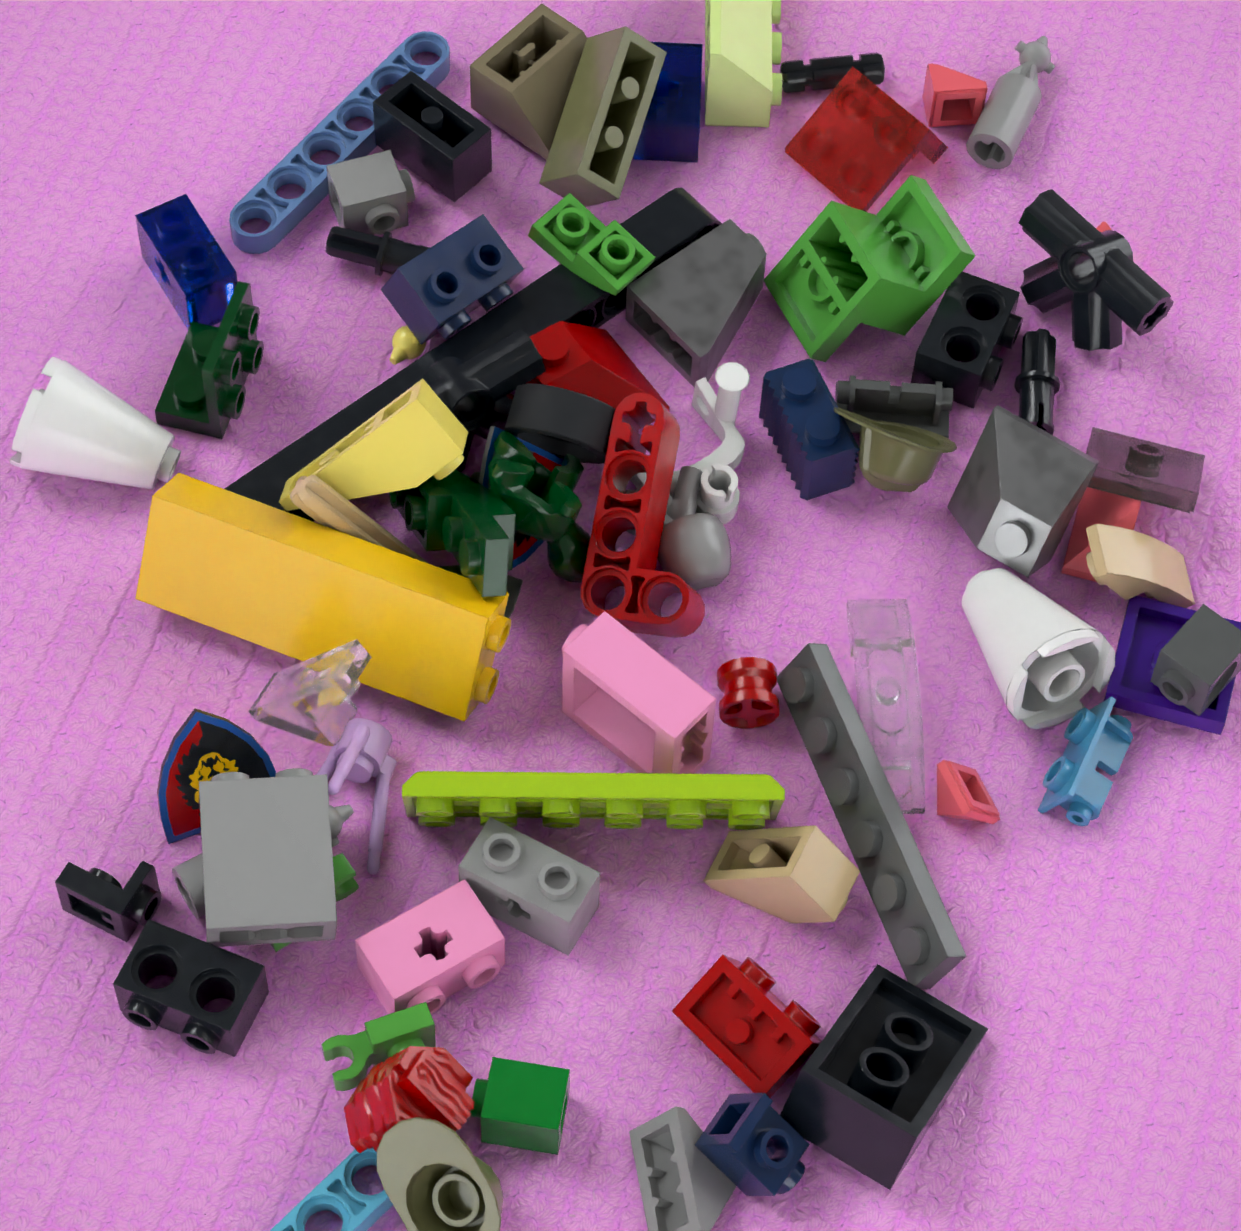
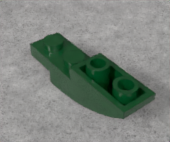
(463, 520)

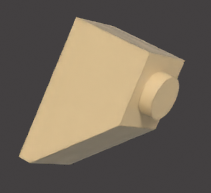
(784, 873)

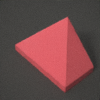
(1096, 508)

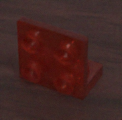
(860, 141)

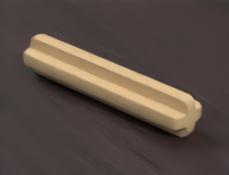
(336, 512)

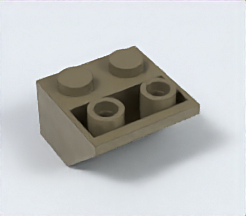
(528, 77)

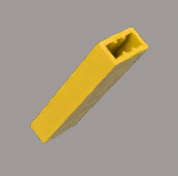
(317, 589)

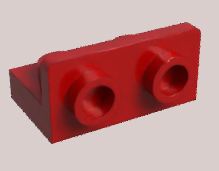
(749, 1024)

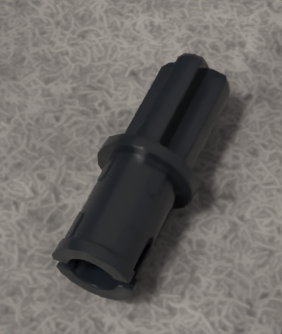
(379, 252)
(1037, 379)

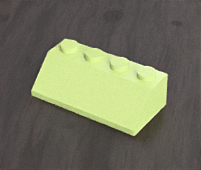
(740, 62)

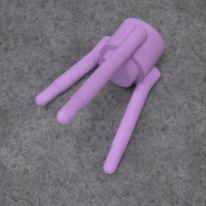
(358, 758)

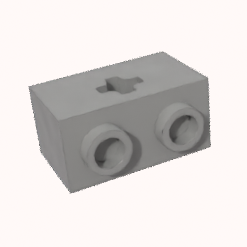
(531, 885)

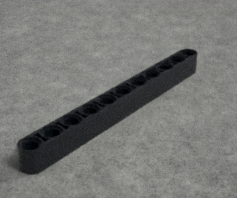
(557, 296)

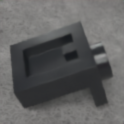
(102, 901)

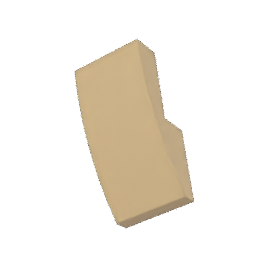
(1137, 564)

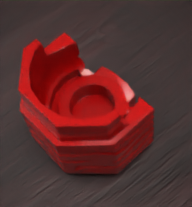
(407, 1086)

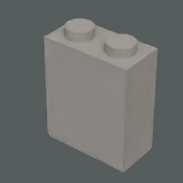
(267, 858)

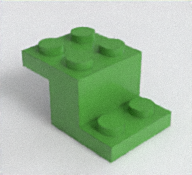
(868, 268)

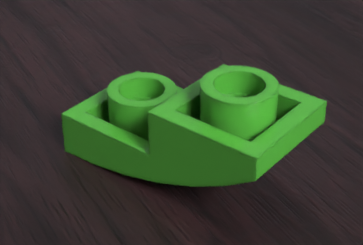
(584, 245)

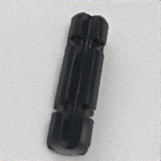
(828, 71)

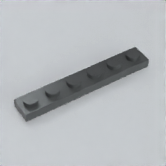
(870, 817)

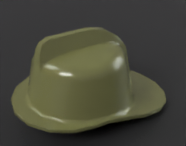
(897, 454)
(437, 1179)

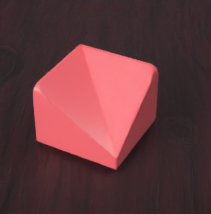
(952, 97)

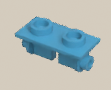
(1093, 742)

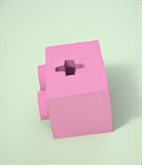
(432, 951)

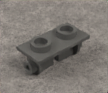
(909, 404)

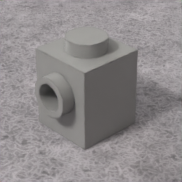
(370, 193)

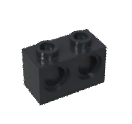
(970, 328)
(200, 975)

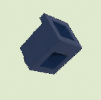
(754, 1145)

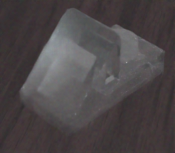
(314, 694)

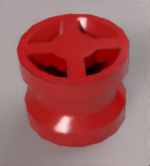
(748, 692)

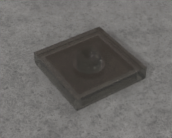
(1145, 470)

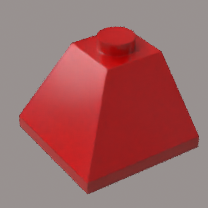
(589, 363)

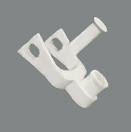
(718, 481)

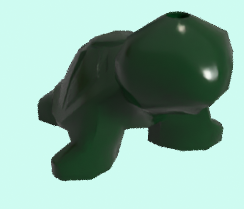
(542, 503)

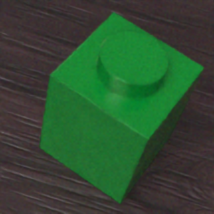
(522, 1105)

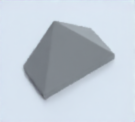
(675, 1178)

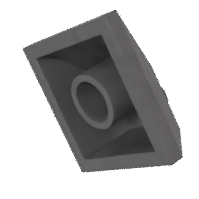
(1020, 491)

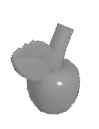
(692, 542)

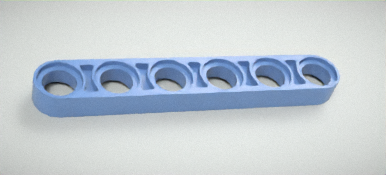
(334, 136)

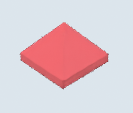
(963, 794)

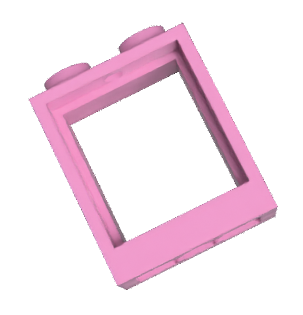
(635, 700)

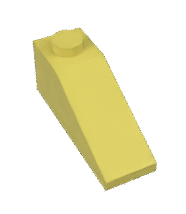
(391, 449)

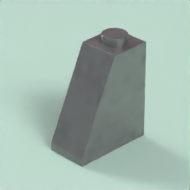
(698, 299)

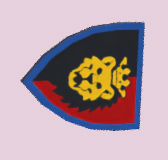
(198, 752)

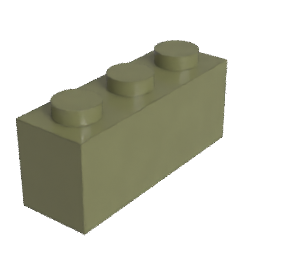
(603, 117)

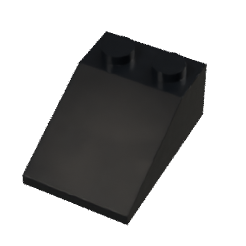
(881, 1075)

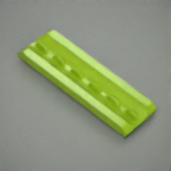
(615, 797)

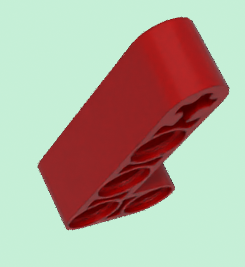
(640, 511)

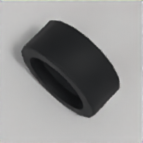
(561, 421)

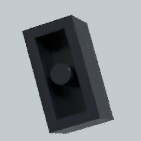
(432, 136)

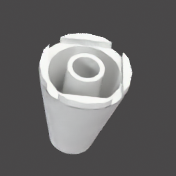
(90, 433)
(1035, 648)

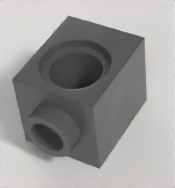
(1199, 660)

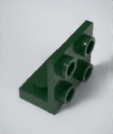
(212, 370)

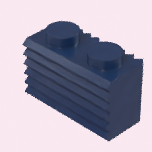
(807, 430)

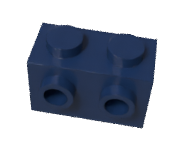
(452, 280)

